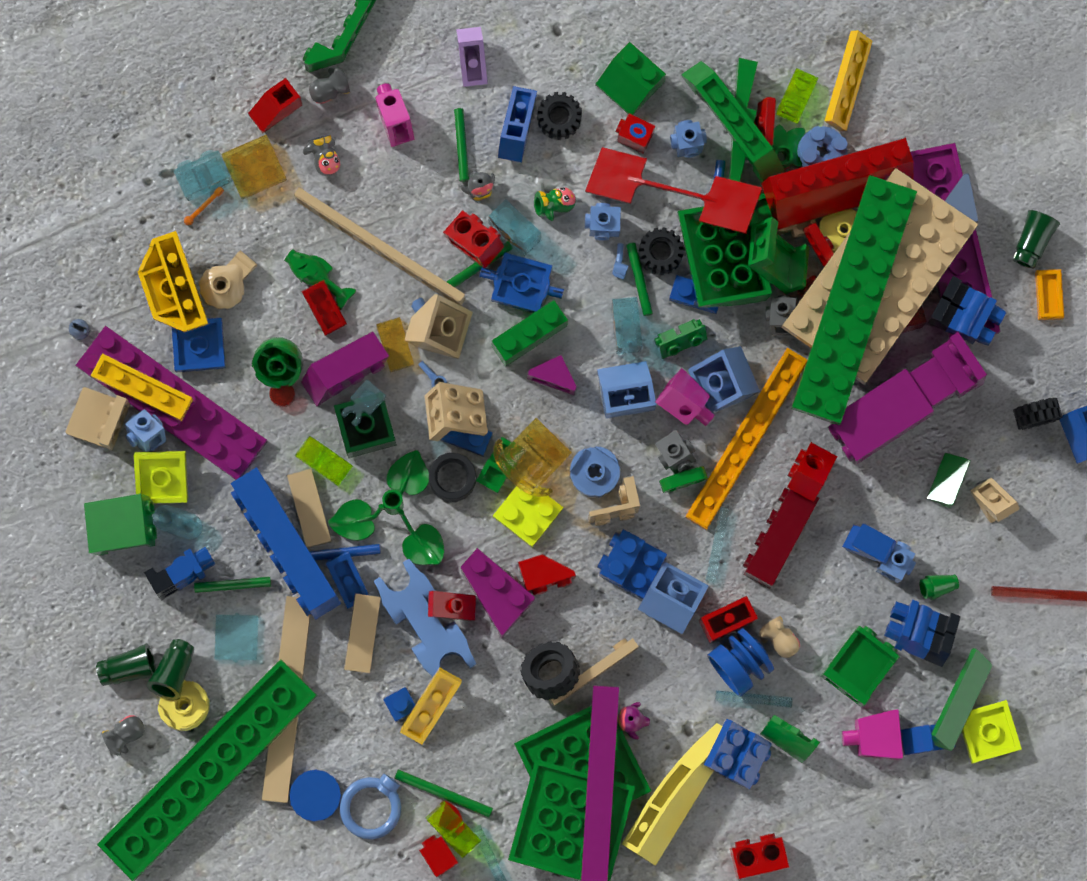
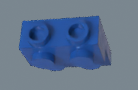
(631, 563)
(738, 754)

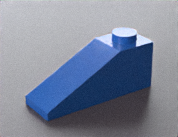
(517, 124)

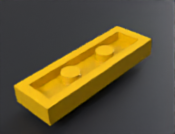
(430, 706)

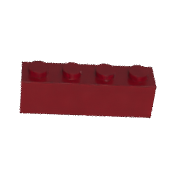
(779, 538)

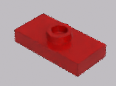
(766, 118)
(820, 244)
(324, 307)
(451, 605)

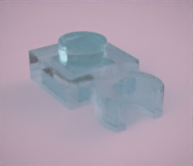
(366, 400)

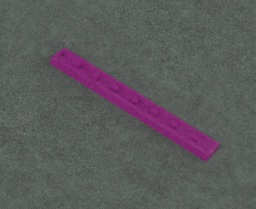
(600, 783)

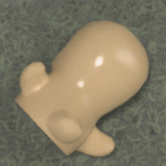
(782, 638)

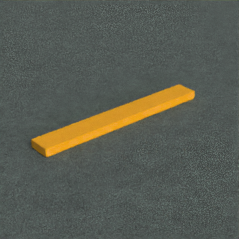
(746, 439)

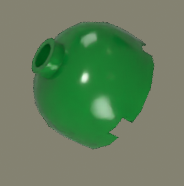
(277, 362)

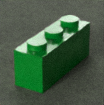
(529, 333)

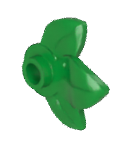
(788, 144)

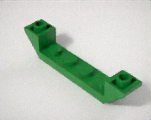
(322, 57)
(734, 119)

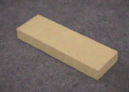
(309, 508)
(362, 633)

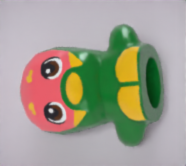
(556, 200)

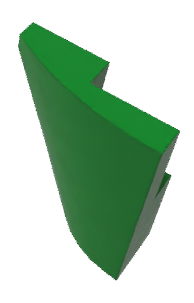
(789, 738)

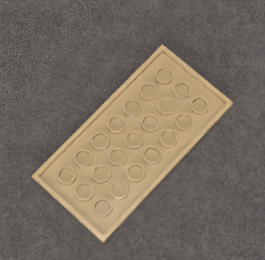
(926, 250)

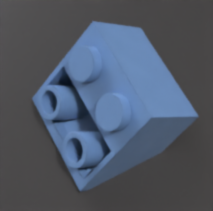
(626, 389)

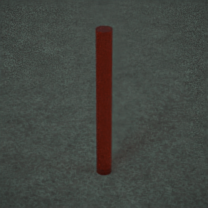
(1039, 593)

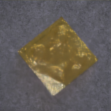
(254, 167)

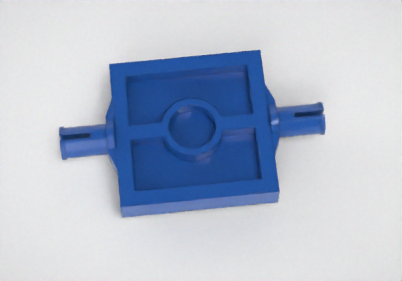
(521, 283)

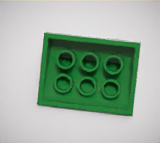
(720, 263)

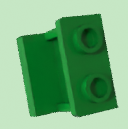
(776, 258)
(120, 523)
(860, 665)

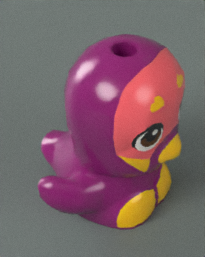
(638, 722)

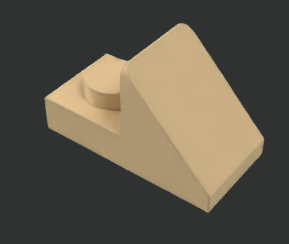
(994, 500)

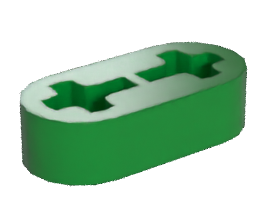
(683, 479)

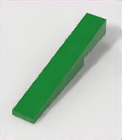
(744, 81)

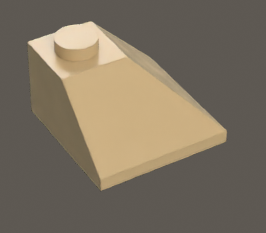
(439, 327)

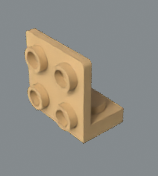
(455, 409)
(98, 418)
(629, 505)

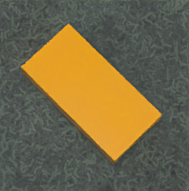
(1049, 294)

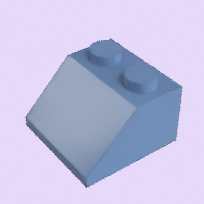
(725, 378)
(673, 597)

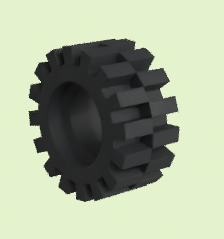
(559, 101)
(668, 238)
(1037, 413)

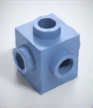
(688, 147)
(611, 221)
(145, 431)
(894, 570)

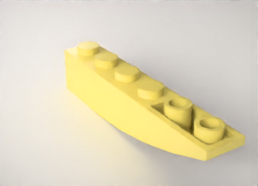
(671, 801)

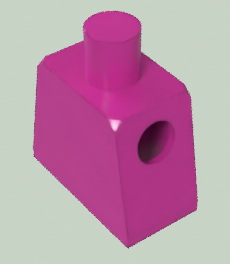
(394, 115)
(685, 399)
(876, 736)

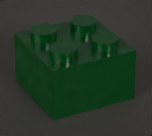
(369, 435)

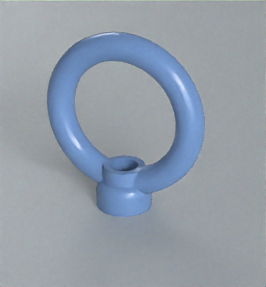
(388, 787)

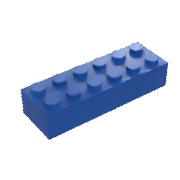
(289, 550)

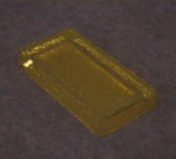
(392, 339)

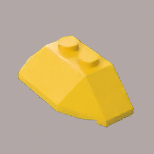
(171, 285)

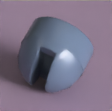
(76, 334)

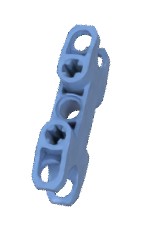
(413, 605)

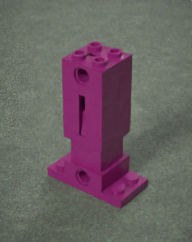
(907, 399)

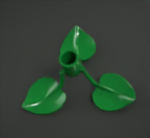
(410, 476)

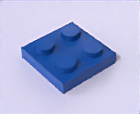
(199, 347)

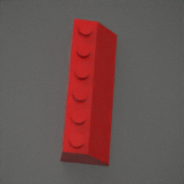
(832, 184)

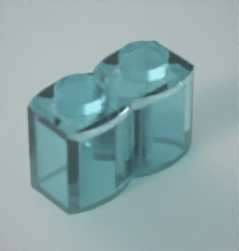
(202, 175)

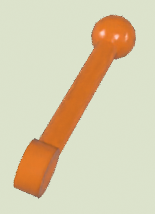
(188, 220)

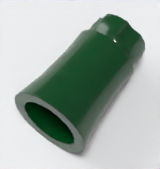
(1034, 238)
(127, 666)
(172, 670)

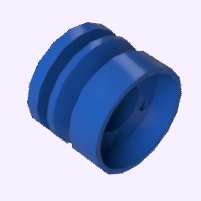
(740, 662)

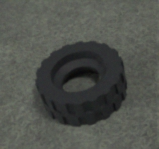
(560, 684)

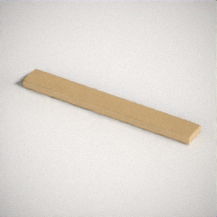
(379, 247)
(281, 750)

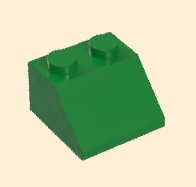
(631, 79)

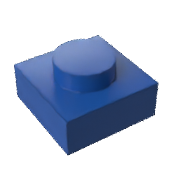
(399, 704)

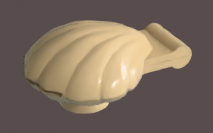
(232, 276)

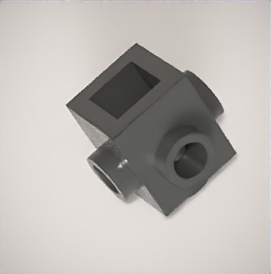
(778, 313)
(676, 452)

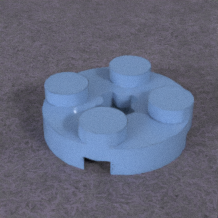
(818, 137)
(594, 457)

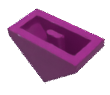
(554, 375)

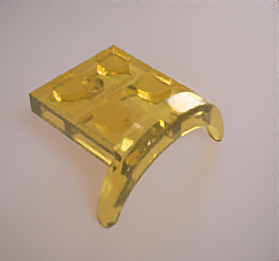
(531, 458)

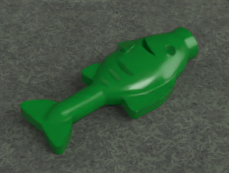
(314, 269)

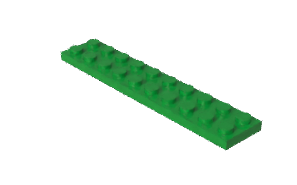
(854, 300)
(207, 770)

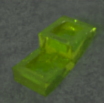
(796, 95)
(323, 460)
(453, 829)

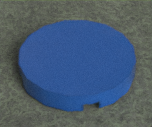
(315, 795)

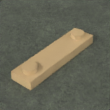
(622, 650)

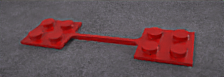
(726, 205)

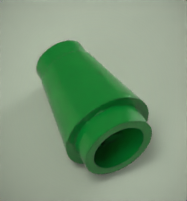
(938, 585)

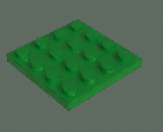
(568, 746)
(554, 819)

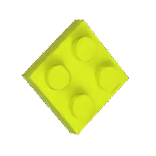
(162, 476)
(527, 515)
(990, 732)

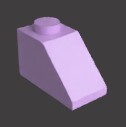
(472, 56)

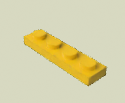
(848, 80)
(141, 387)

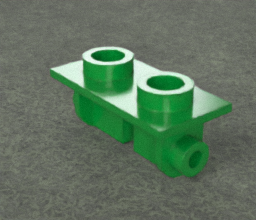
(692, 334)

